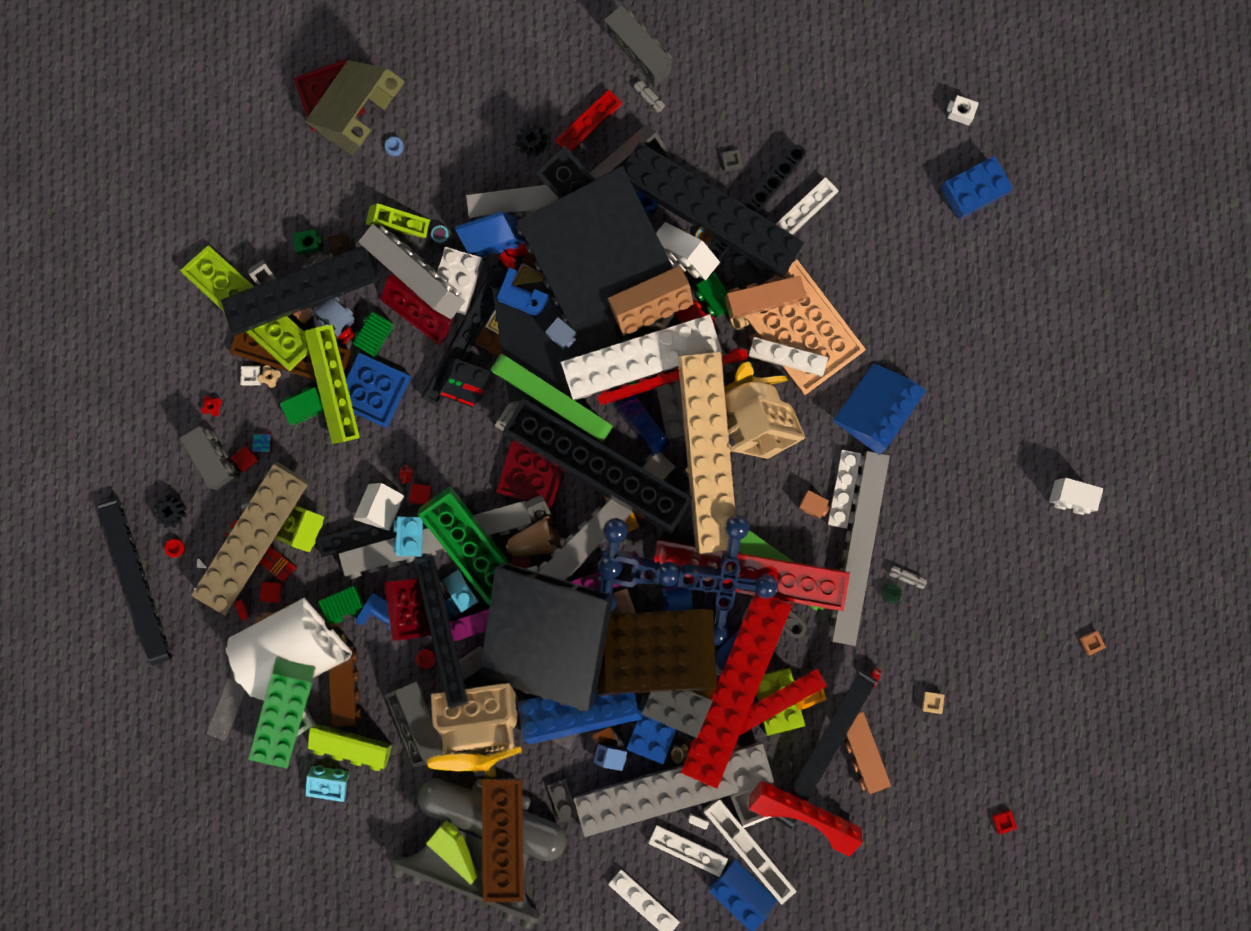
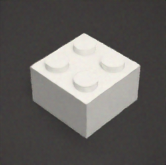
(1076, 496)

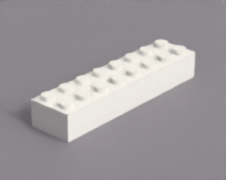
(639, 357)

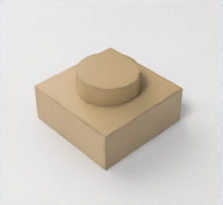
(933, 702)

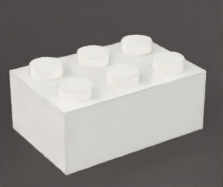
(687, 251)
(461, 272)

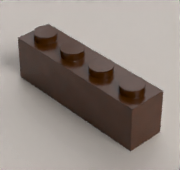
(345, 692)

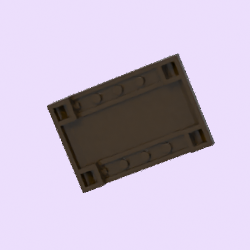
(659, 653)

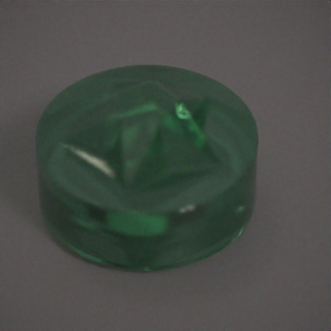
(891, 593)

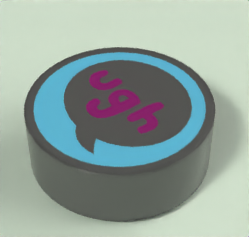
(440, 234)

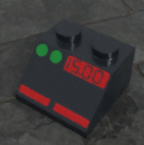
(463, 382)

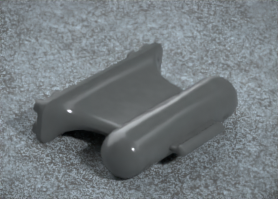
(464, 809)

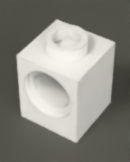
(968, 105)

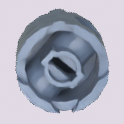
(333, 314)

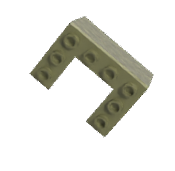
(345, 97)

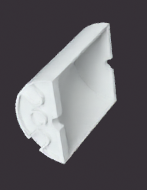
(291, 635)

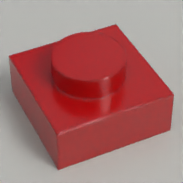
(507, 261)

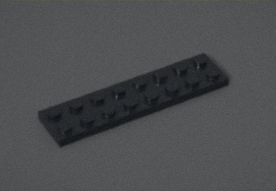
(299, 290)

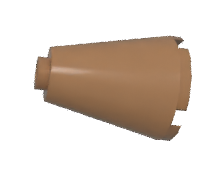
(535, 540)

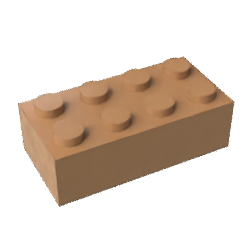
(651, 301)

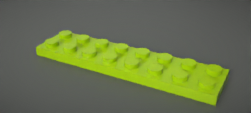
(220, 280)

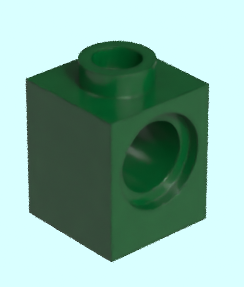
(299, 242)

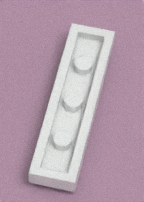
(808, 206)
(788, 356)
(844, 489)
(688, 850)
(643, 902)

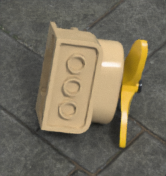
(757, 415)
(476, 732)

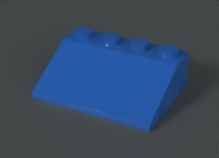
(879, 407)

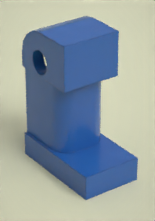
(519, 297)
(377, 607)

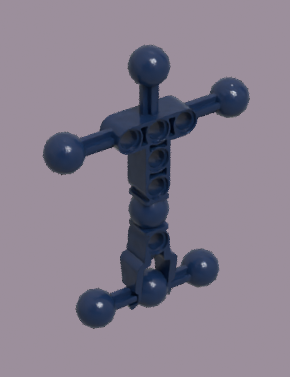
(670, 573)

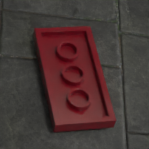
(415, 310)

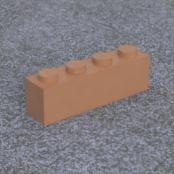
(764, 297)
(866, 756)

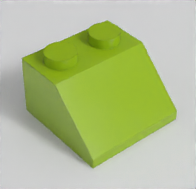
(301, 529)

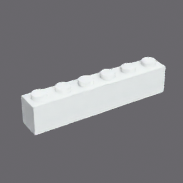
(749, 850)

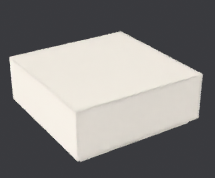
(250, 375)
(698, 821)

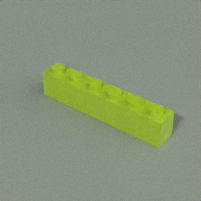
(332, 384)

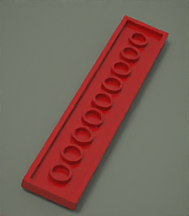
(796, 581)
(736, 690)

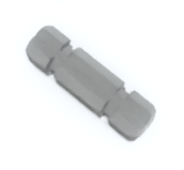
(649, 96)
(907, 577)

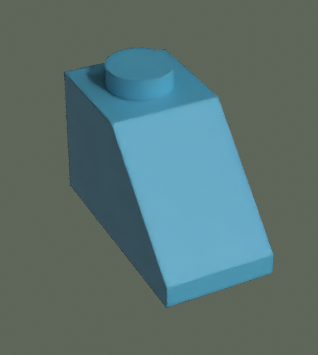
(460, 591)

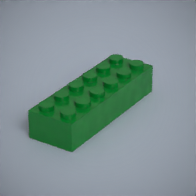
(463, 539)
(282, 712)

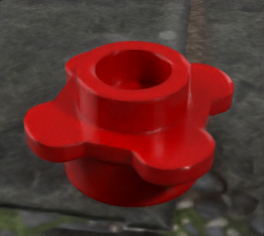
(215, 411)
(405, 474)

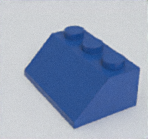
(490, 234)
(743, 895)

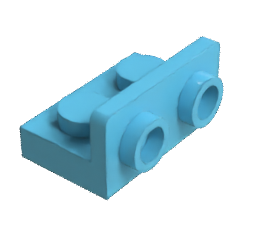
(409, 536)
(327, 783)

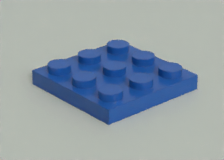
(375, 389)

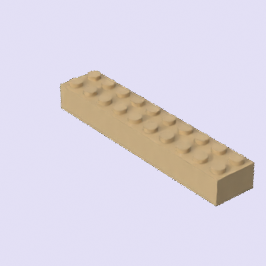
(707, 449)

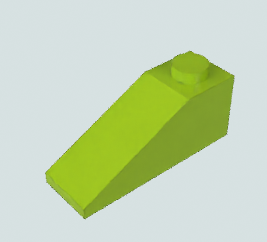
(397, 221)
(453, 849)

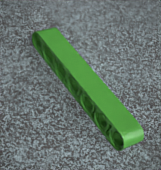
(551, 398)

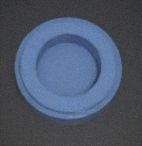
(394, 146)

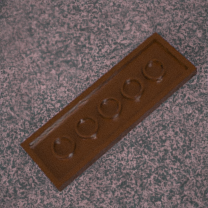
(248, 348)
(502, 840)

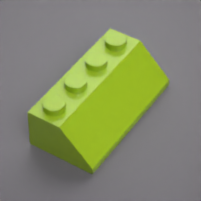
(349, 746)

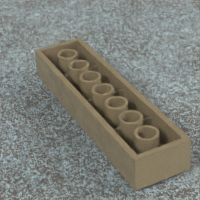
(250, 538)

